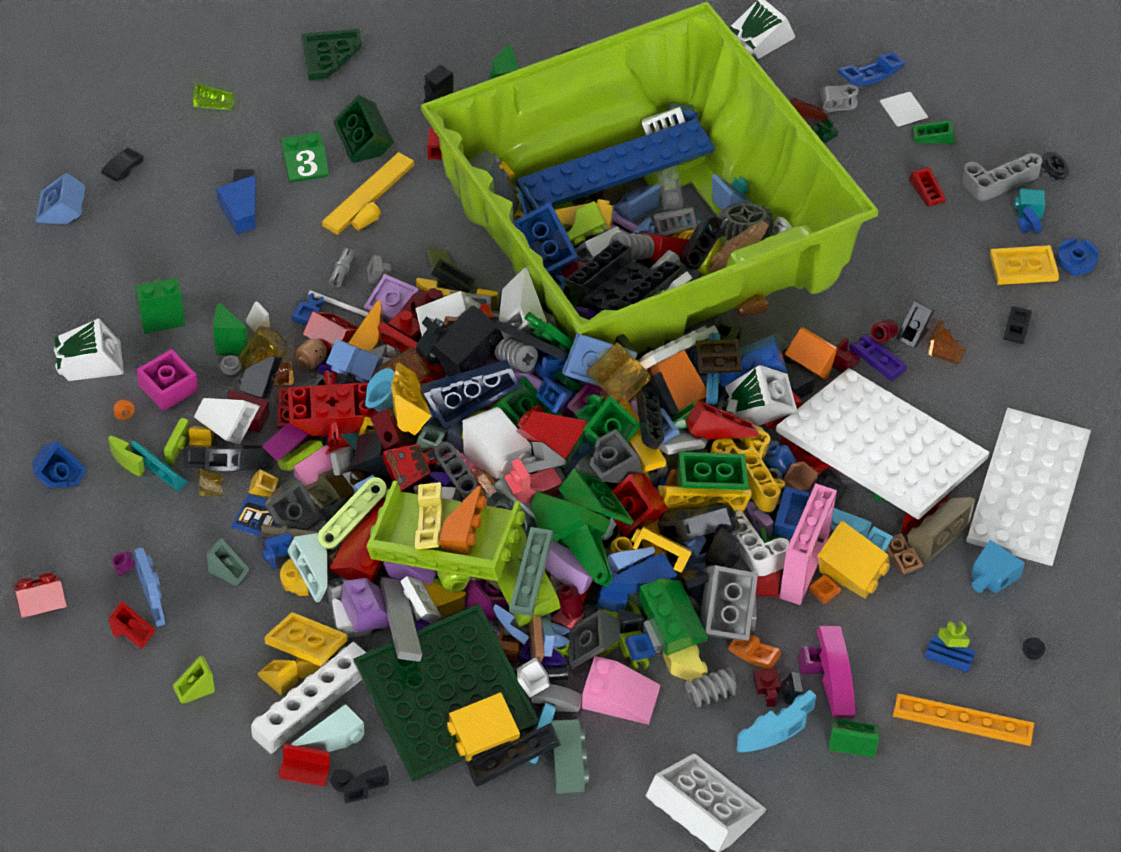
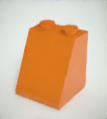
(681, 379)

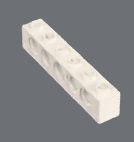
(308, 708)

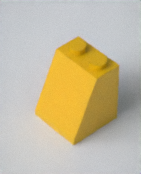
(853, 560)

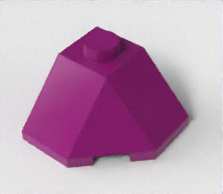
(486, 595)

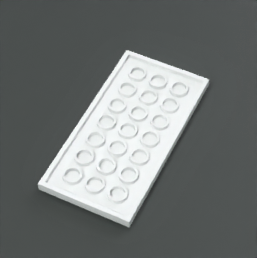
(1029, 486)

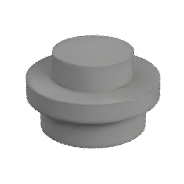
(230, 365)

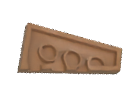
(746, 238)

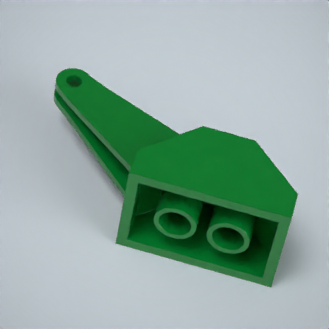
(577, 530)

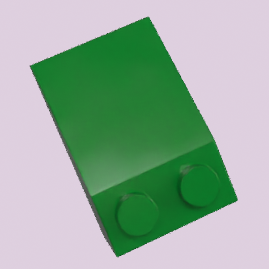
(594, 495)

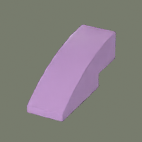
(567, 568)

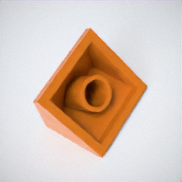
(812, 353)

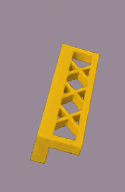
(678, 497)

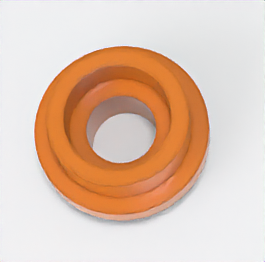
(122, 405)

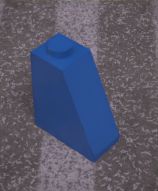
(239, 203)

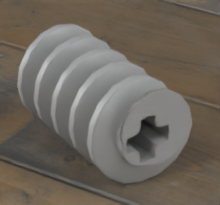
(641, 245)
(517, 353)
(711, 686)

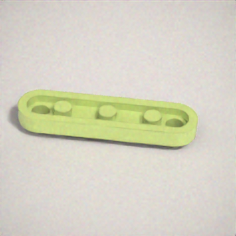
(352, 513)

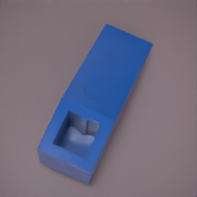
(637, 575)

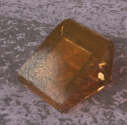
(285, 374)

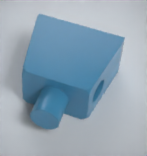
(995, 569)

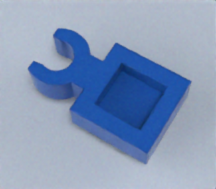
(304, 310)

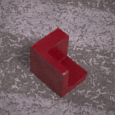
(844, 358)

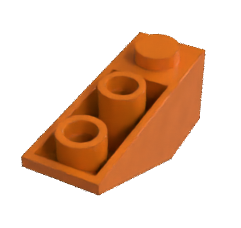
(460, 527)

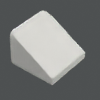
(258, 317)

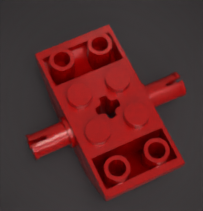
(329, 408)

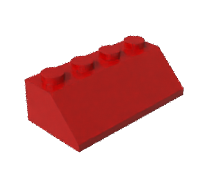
(353, 556)

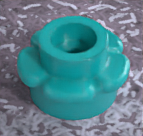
(741, 185)

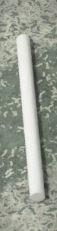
(340, 304)

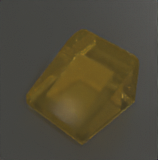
(210, 484)

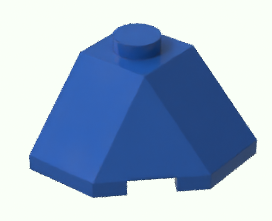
(57, 466)

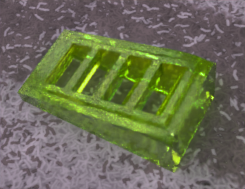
(202, 95)

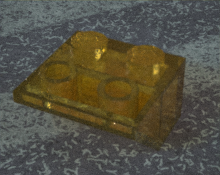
(619, 374)

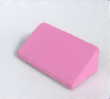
(313, 466)

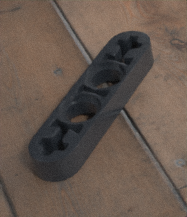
(650, 417)

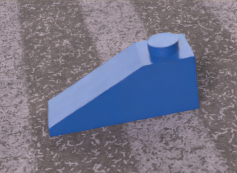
(554, 395)

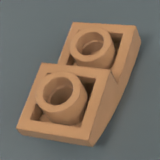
(903, 556)

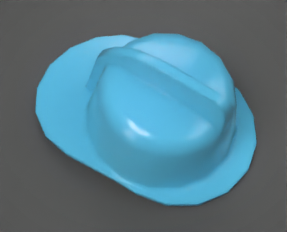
(379, 391)

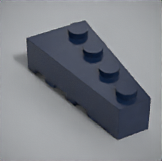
(469, 391)

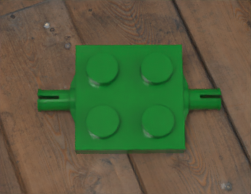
(548, 332)

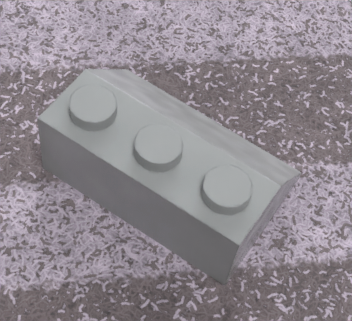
(728, 603)

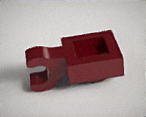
(767, 683)

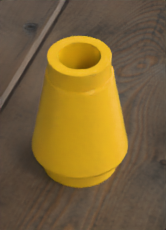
(366, 216)

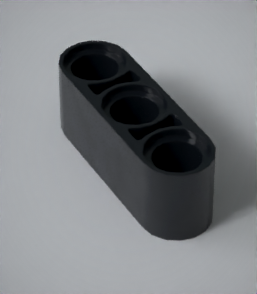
(707, 239)

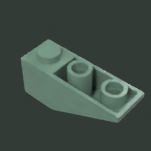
(432, 435)

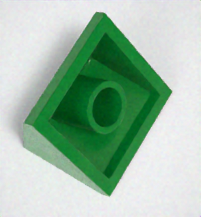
(229, 332)
(608, 418)
(854, 737)

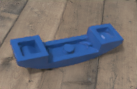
(872, 73)

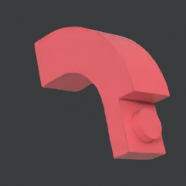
(525, 485)

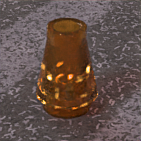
(752, 306)

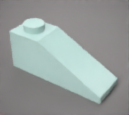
(311, 563)
(334, 732)

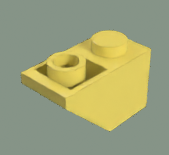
(686, 663)

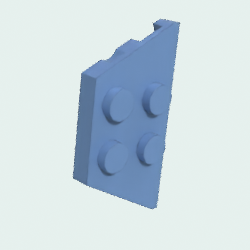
(149, 582)

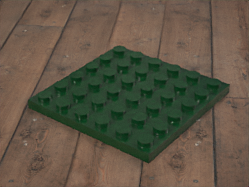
(457, 668)

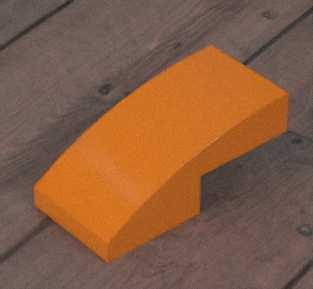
(755, 652)

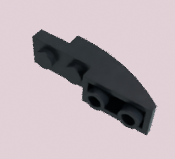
(227, 457)

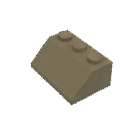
(941, 527)

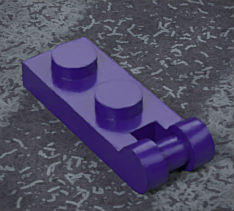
(878, 357)

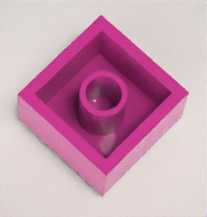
(167, 380)

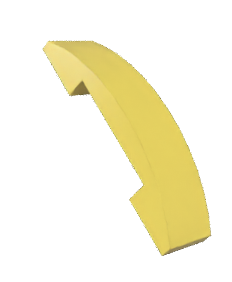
(430, 516)

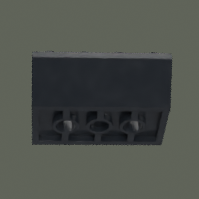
(615, 281)

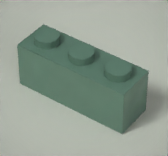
(569, 757)

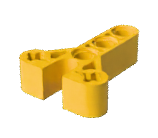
(761, 483)

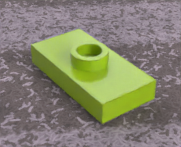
(176, 441)
(299, 454)

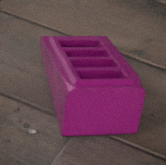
(808, 660)

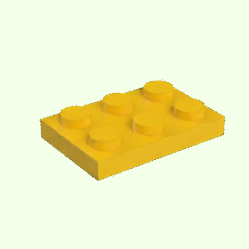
(1024, 265)
(306, 639)

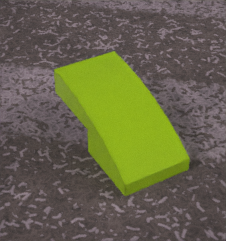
(129, 460)

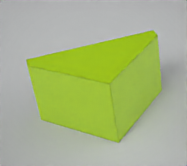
(195, 682)

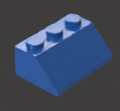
(762, 352)

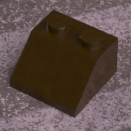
(345, 482)

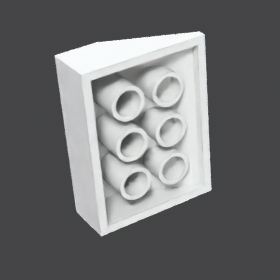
(704, 802)

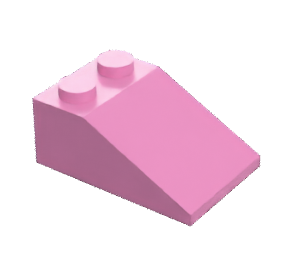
(619, 691)

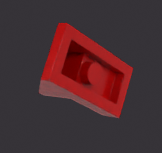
(130, 624)

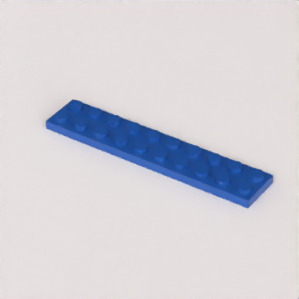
(617, 164)

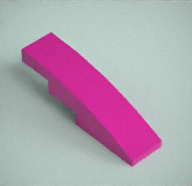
(837, 672)

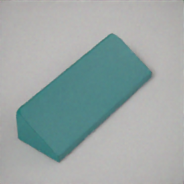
(159, 467)

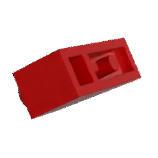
(718, 424)

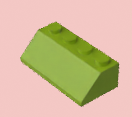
(547, 597)

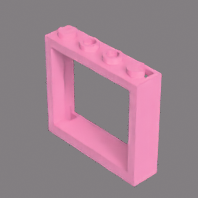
(804, 548)

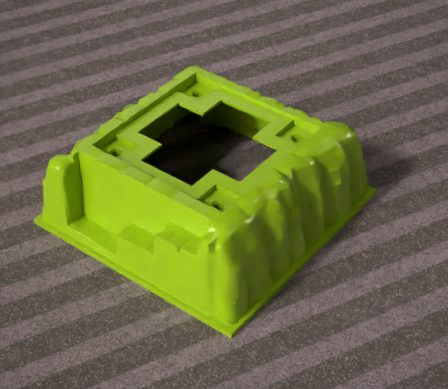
(598, 101)

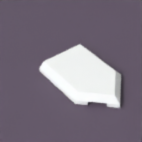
(682, 443)

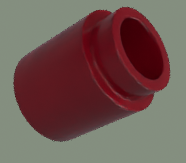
(884, 330)
(570, 601)

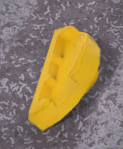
(292, 580)

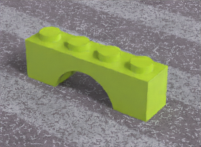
(588, 222)

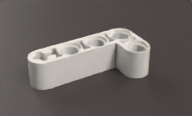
(759, 556)

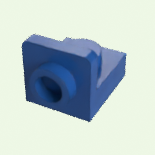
(276, 547)

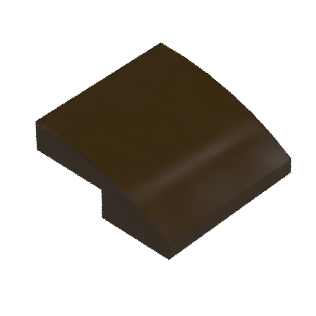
(718, 356)

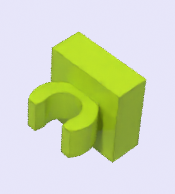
(954, 636)

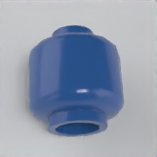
(780, 458)

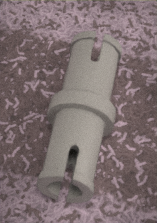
(342, 267)

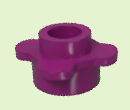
(122, 562)

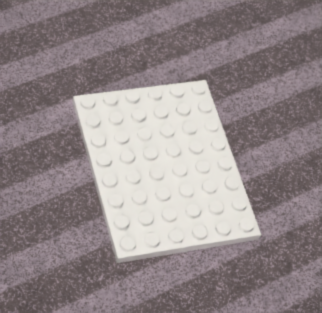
(883, 443)

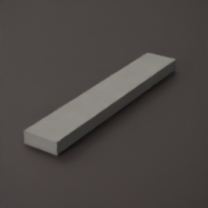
(400, 620)

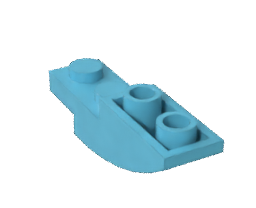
(774, 728)

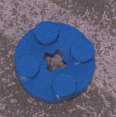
(1073, 264)

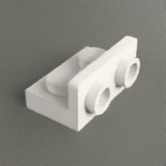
(420, 600)

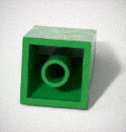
(160, 305)

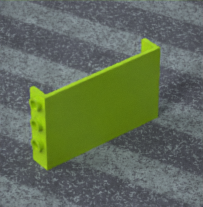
(396, 527)

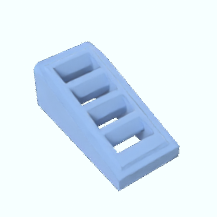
(620, 561)

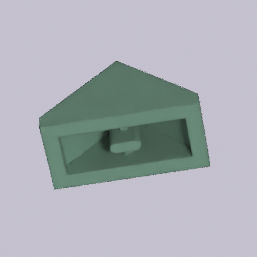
(225, 563)

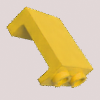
(681, 551)
(482, 726)

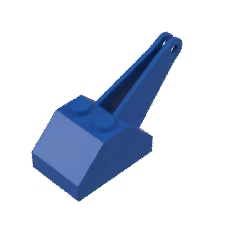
(546, 234)

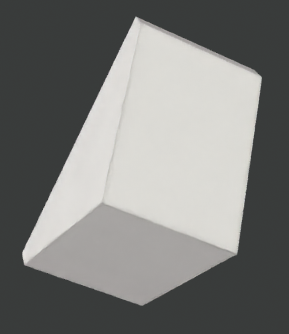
(342, 621)

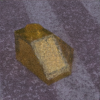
(263, 344)

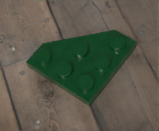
(329, 51)

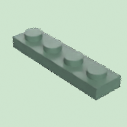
(531, 571)

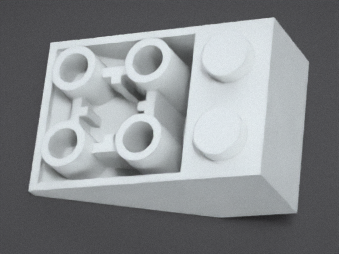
(519, 299)

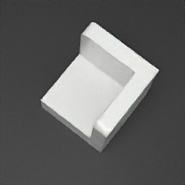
(532, 677)

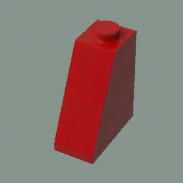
(553, 430)

